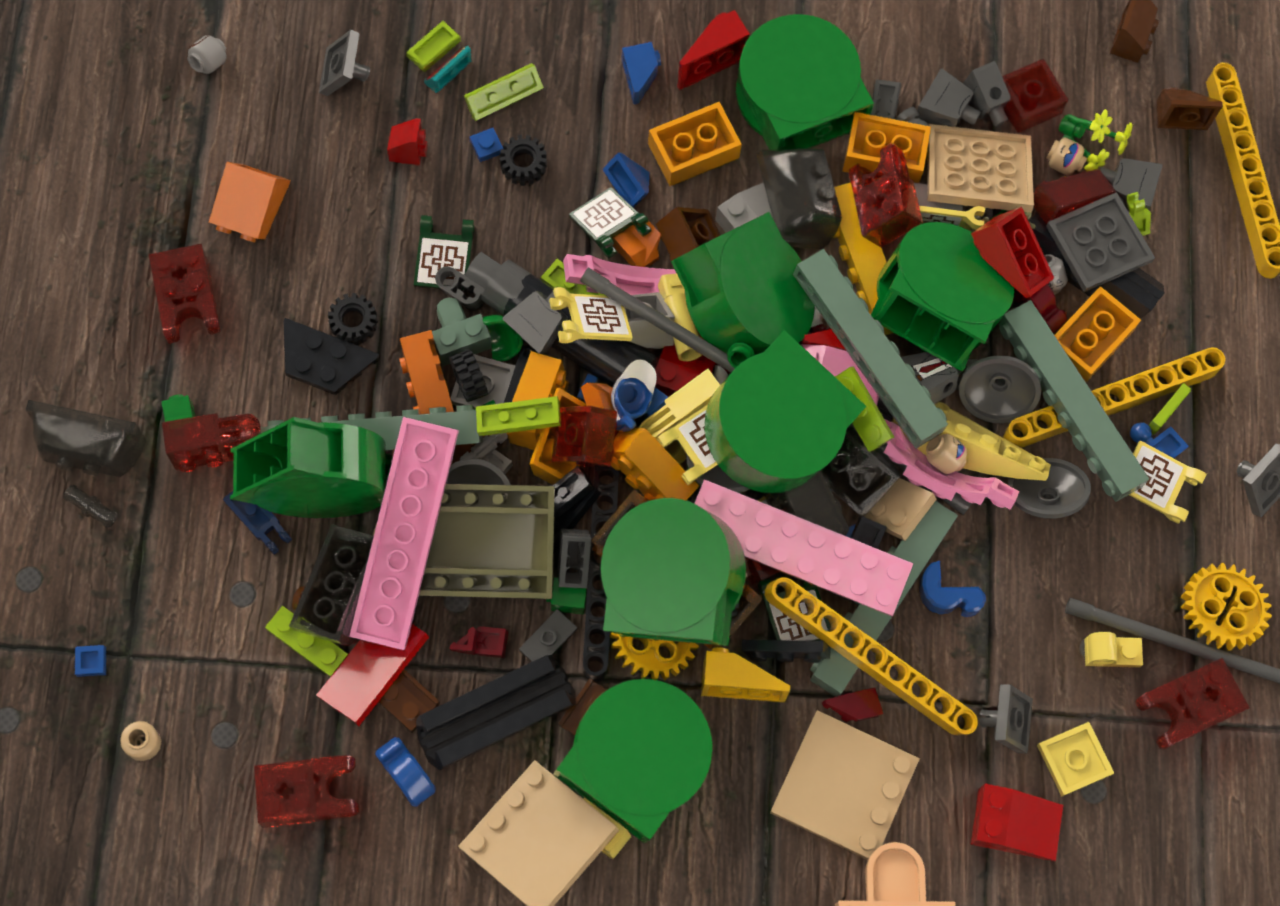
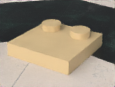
(902, 508)

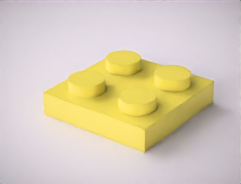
(1075, 759)

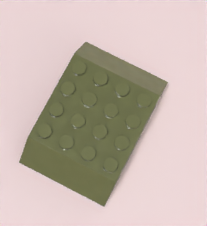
(492, 543)

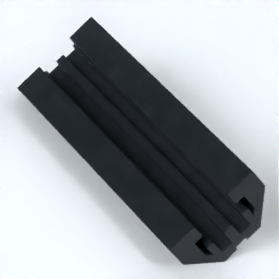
(1134, 290)
(494, 712)

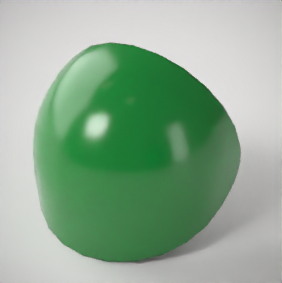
(504, 340)

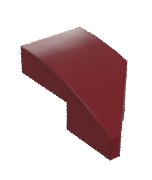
(483, 642)
(856, 705)

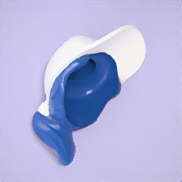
(633, 393)

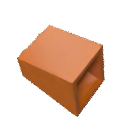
(247, 201)

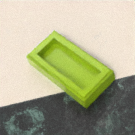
(433, 46)
(1169, 408)

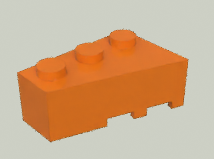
(425, 372)

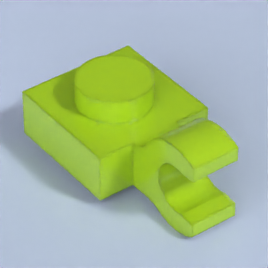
(1139, 214)

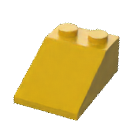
(737, 678)

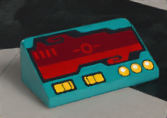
(449, 69)

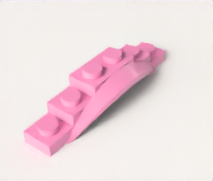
(628, 278)
(943, 485)

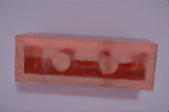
(1070, 193)

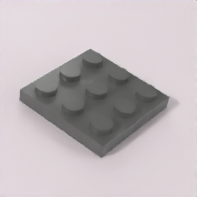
(1100, 242)

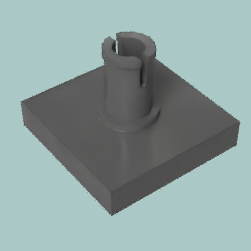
(341, 65)
(1262, 481)
(1011, 719)

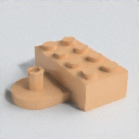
(895, 879)

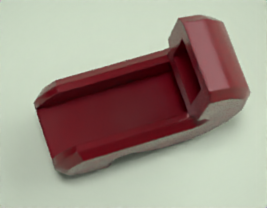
(1046, 305)

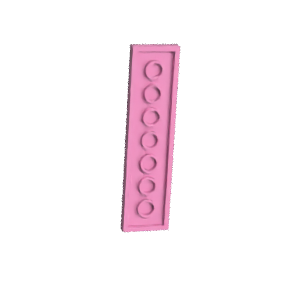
(404, 533)
(809, 550)

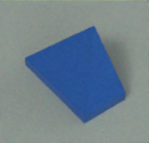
(628, 178)

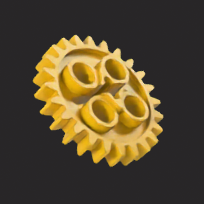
(1249, 619)
(650, 660)

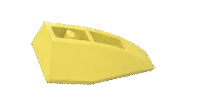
(988, 451)

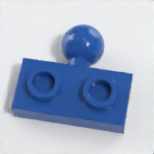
(1167, 442)

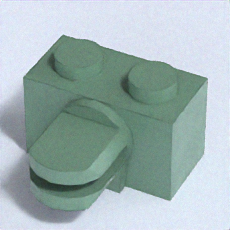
(458, 331)

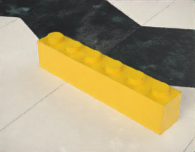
(862, 256)

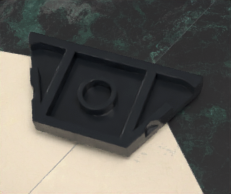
(322, 358)

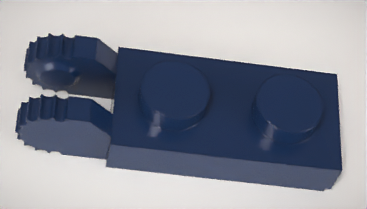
(258, 521)

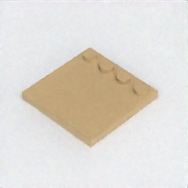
(979, 168)
(844, 785)
(538, 838)

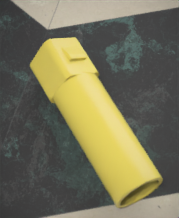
(674, 295)

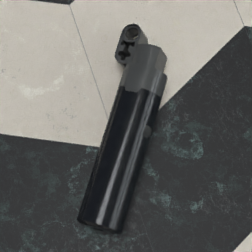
(509, 285)

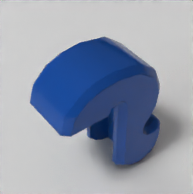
(946, 599)
(405, 771)

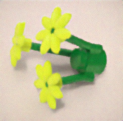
(1075, 127)

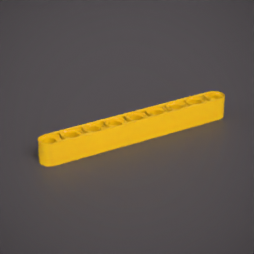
(1242, 179)
(1125, 392)
(883, 657)

